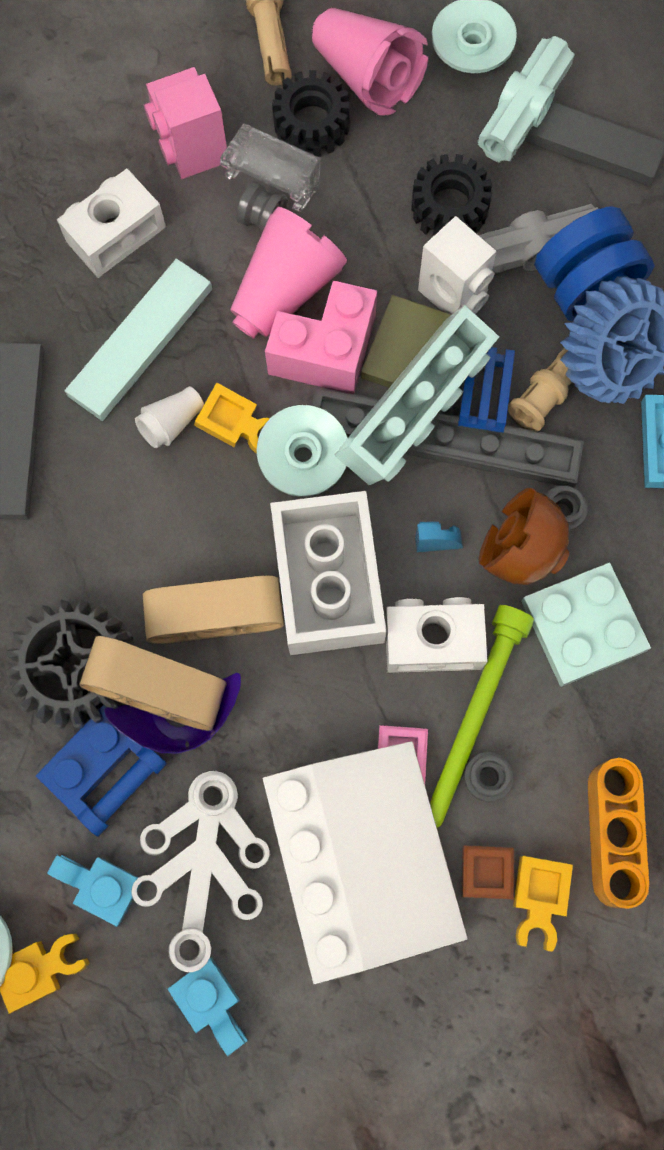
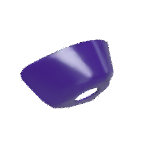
(158, 735)

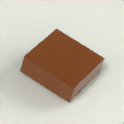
(487, 872)

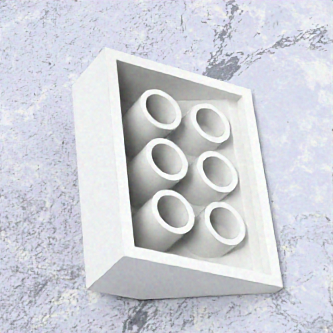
(363, 861)

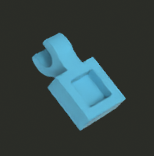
(103, 888)
(205, 1001)

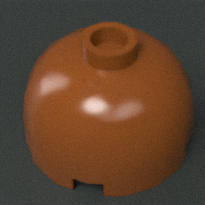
(529, 540)

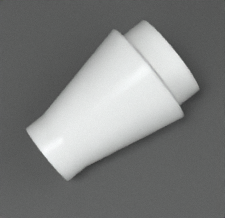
(166, 418)

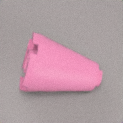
(372, 56)
(283, 272)

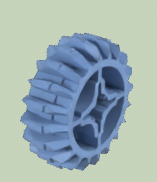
(617, 340)

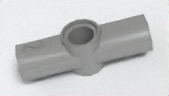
(527, 236)

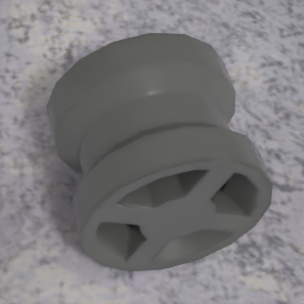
(258, 204)

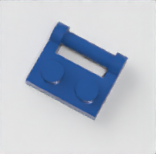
(86, 763)

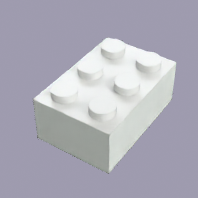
(328, 573)

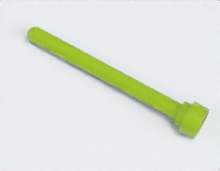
(510, 628)

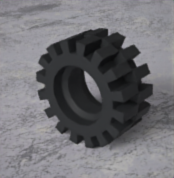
(307, 93)
(450, 176)

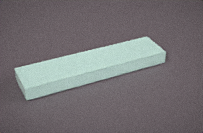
(139, 339)

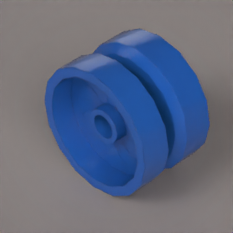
(589, 252)

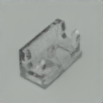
(273, 164)

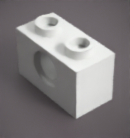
(107, 244)
(456, 268)
(412, 653)

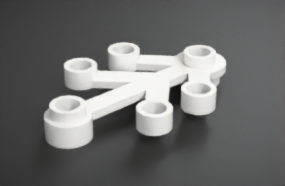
(203, 859)

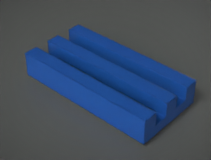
(482, 422)

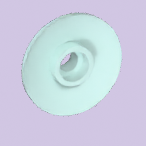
(478, 23)
(299, 428)

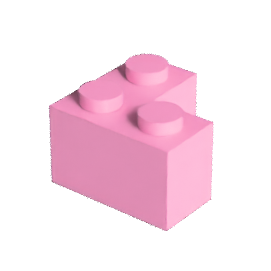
(187, 121)
(327, 350)

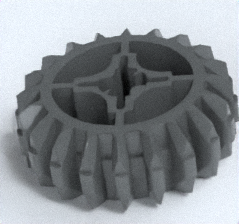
(32, 665)

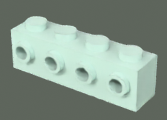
(417, 396)

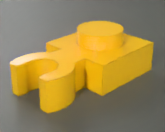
(229, 417)
(543, 891)
(34, 971)

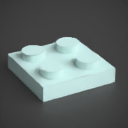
(585, 624)

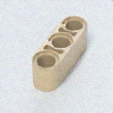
(212, 609)
(153, 683)

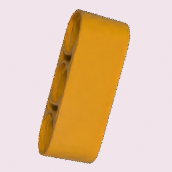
(605, 856)

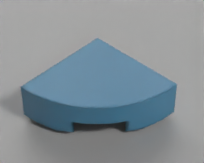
(431, 537)

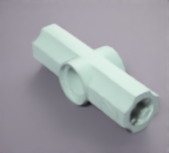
(526, 99)

